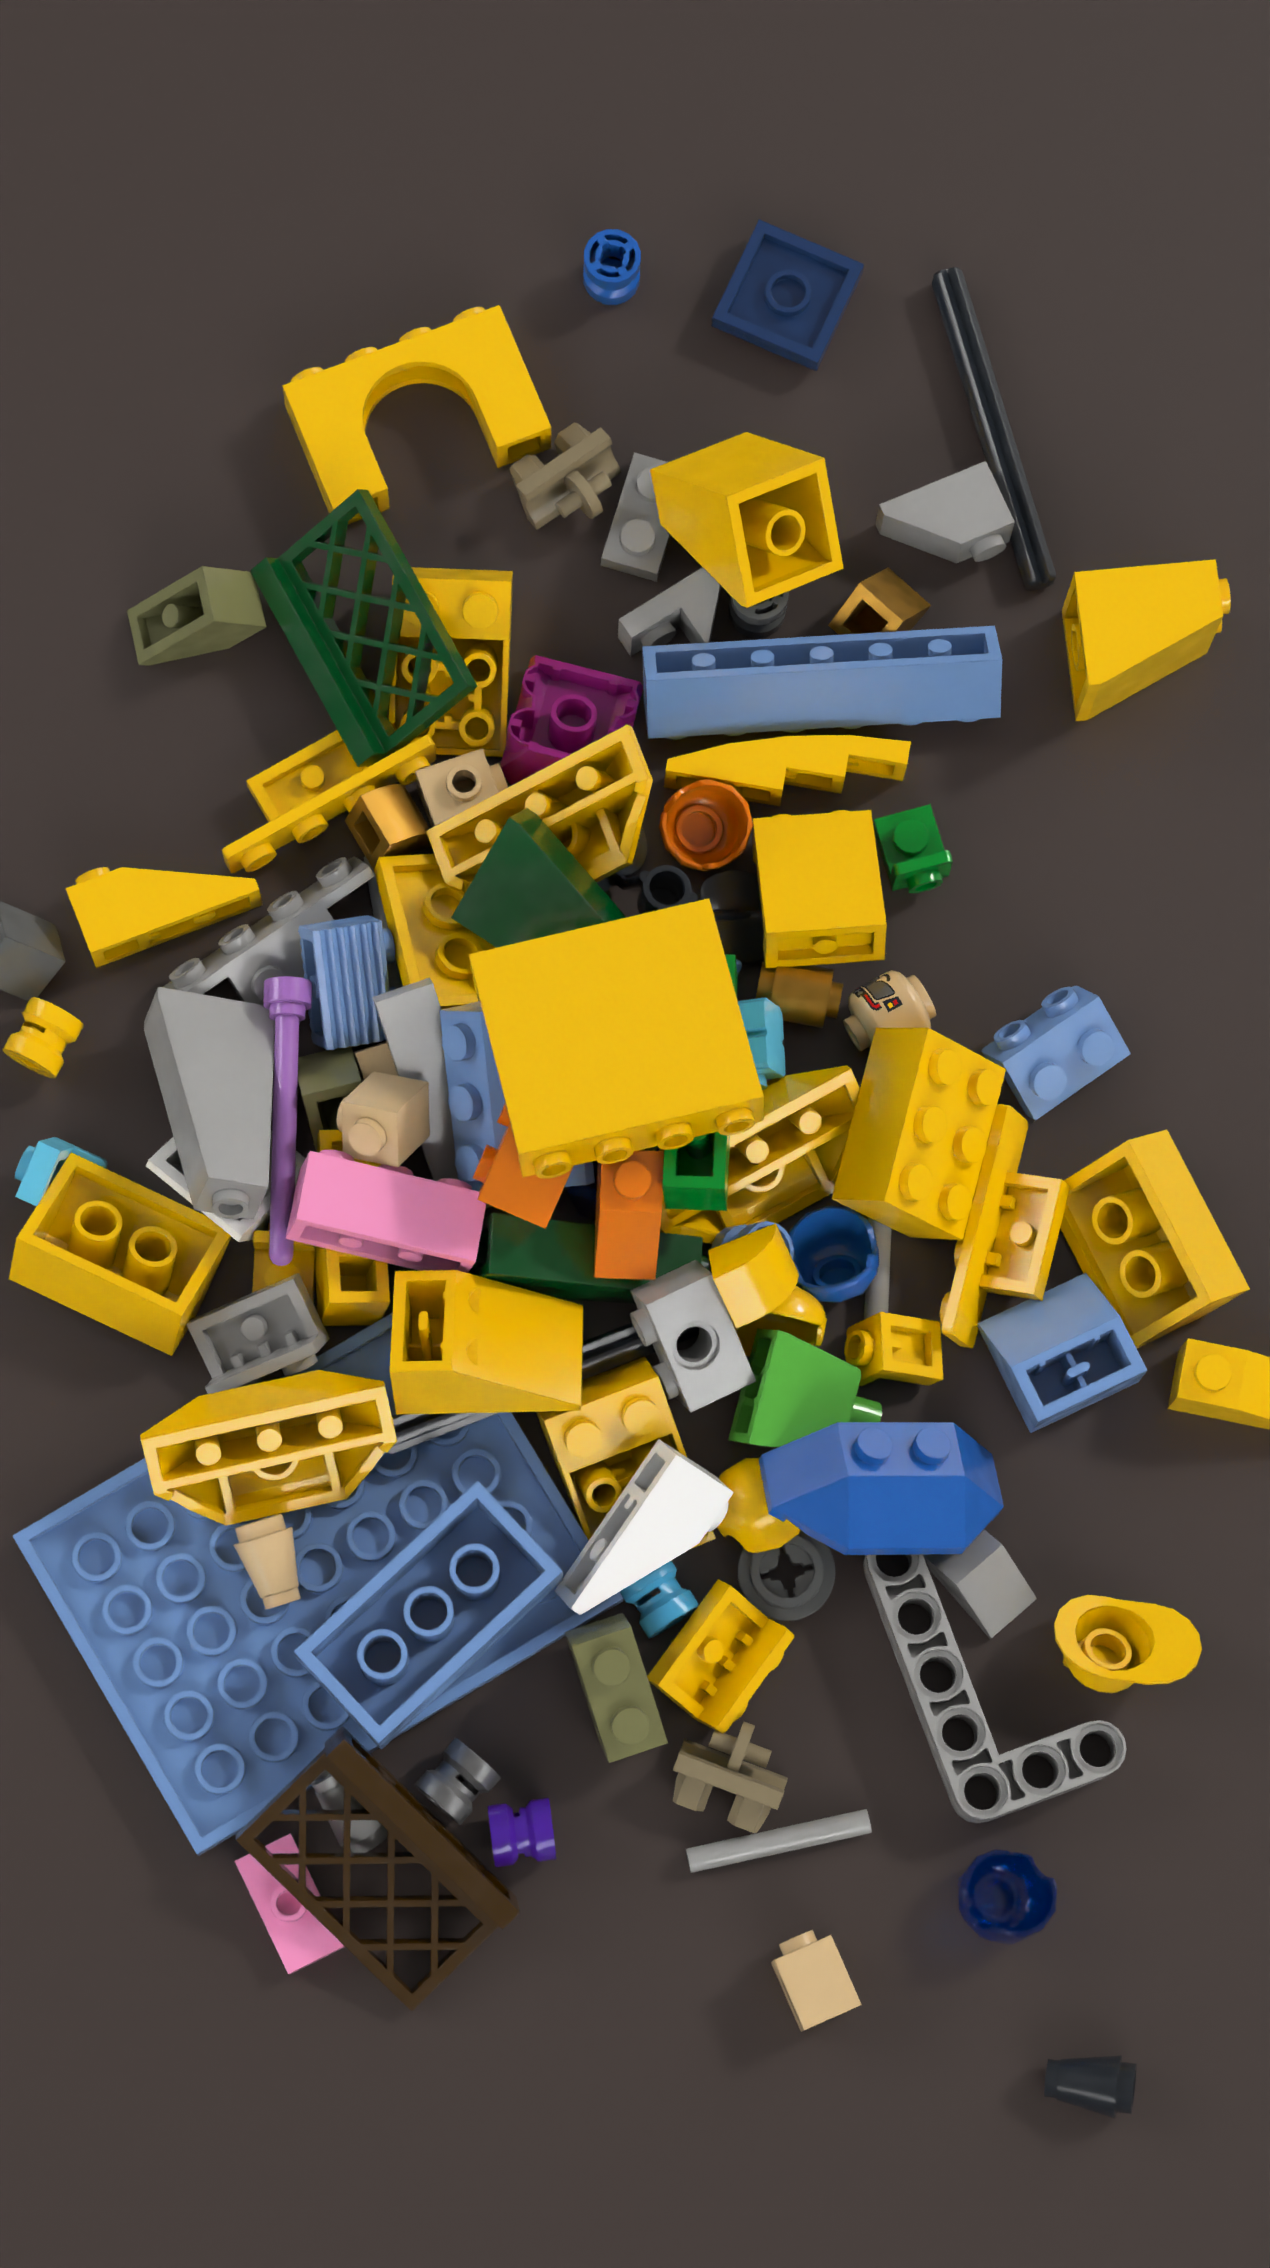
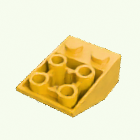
(478, 618)
(482, 1346)
(609, 1438)

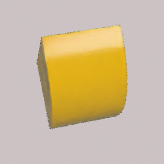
(753, 1274)

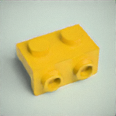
(720, 1658)

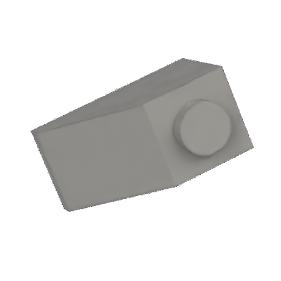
(951, 517)

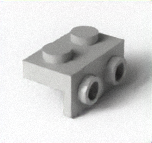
(259, 1335)

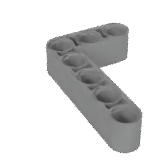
(962, 1703)

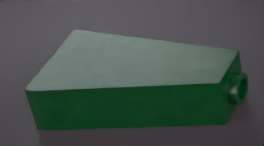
(531, 888)
(561, 1258)

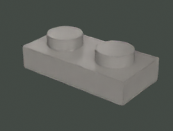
(636, 536)

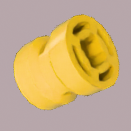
(43, 1037)

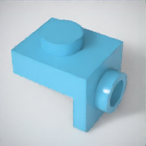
(41, 1164)

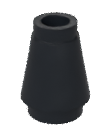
(1093, 2083)

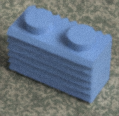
(346, 969)

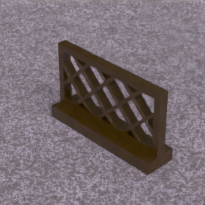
(417, 1831)

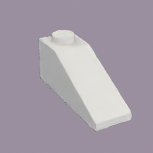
(651, 1523)

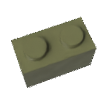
(616, 1687)

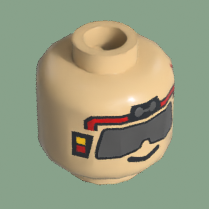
(887, 1003)

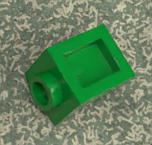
(912, 849)

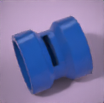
(606, 278)

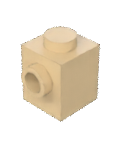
(457, 785)
(385, 1118)

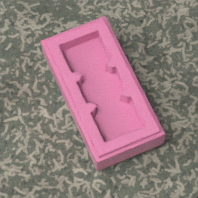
(293, 1929)

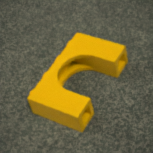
(468, 356)

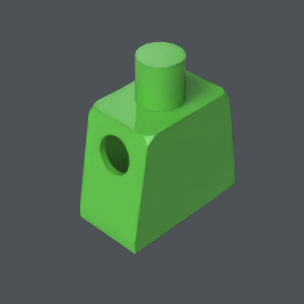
(796, 1392)

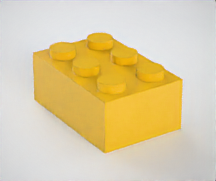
(919, 1133)

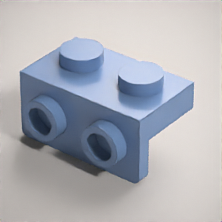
(1057, 1049)

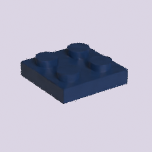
(787, 295)

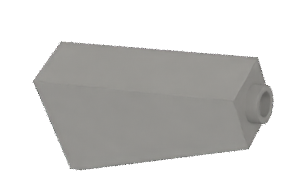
(217, 1093)

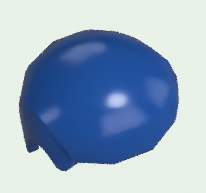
(834, 1253)

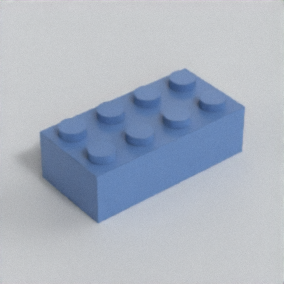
(429, 1615)

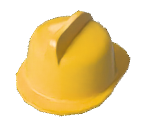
(1125, 1643)

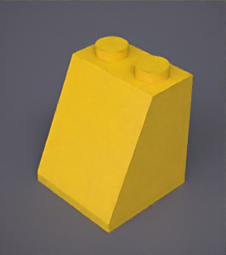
(751, 515)
(1138, 627)

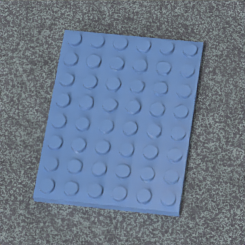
(210, 1672)

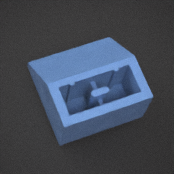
(1062, 1351)

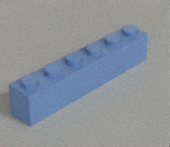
(822, 682)

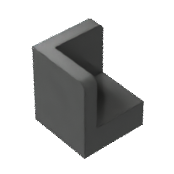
(28, 952)

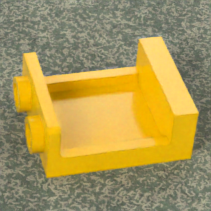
(819, 888)

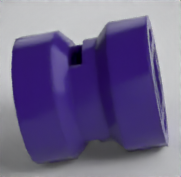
(522, 1832)

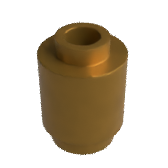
(801, 992)

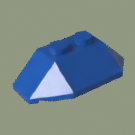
(884, 1487)

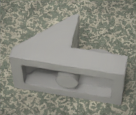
(685, 605)

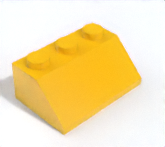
(1149, 1238)
(119, 1253)

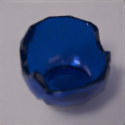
(1006, 1896)

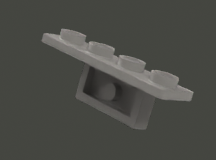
(273, 943)

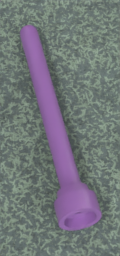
(287, 1003)

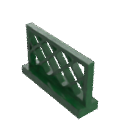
(322, 646)

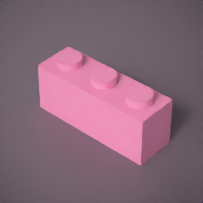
(385, 1213)

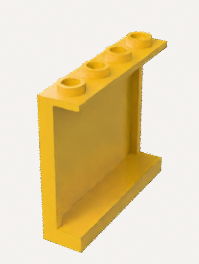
(617, 1039)

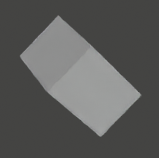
(984, 1583)

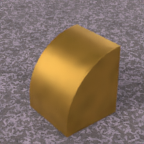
(880, 605)
(388, 823)

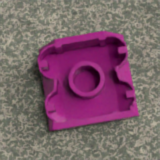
(562, 712)

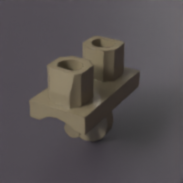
(570, 479)
(755, 1787)

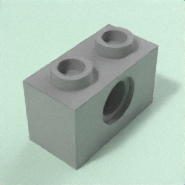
(715, 1361)

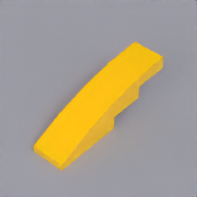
(814, 762)

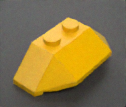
(586, 799)
(785, 1158)
(270, 1445)

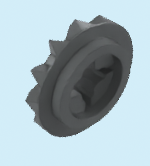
(810, 1589)

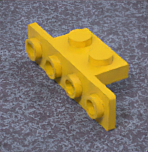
(312, 789)
(1007, 1231)

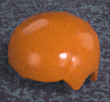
(705, 825)

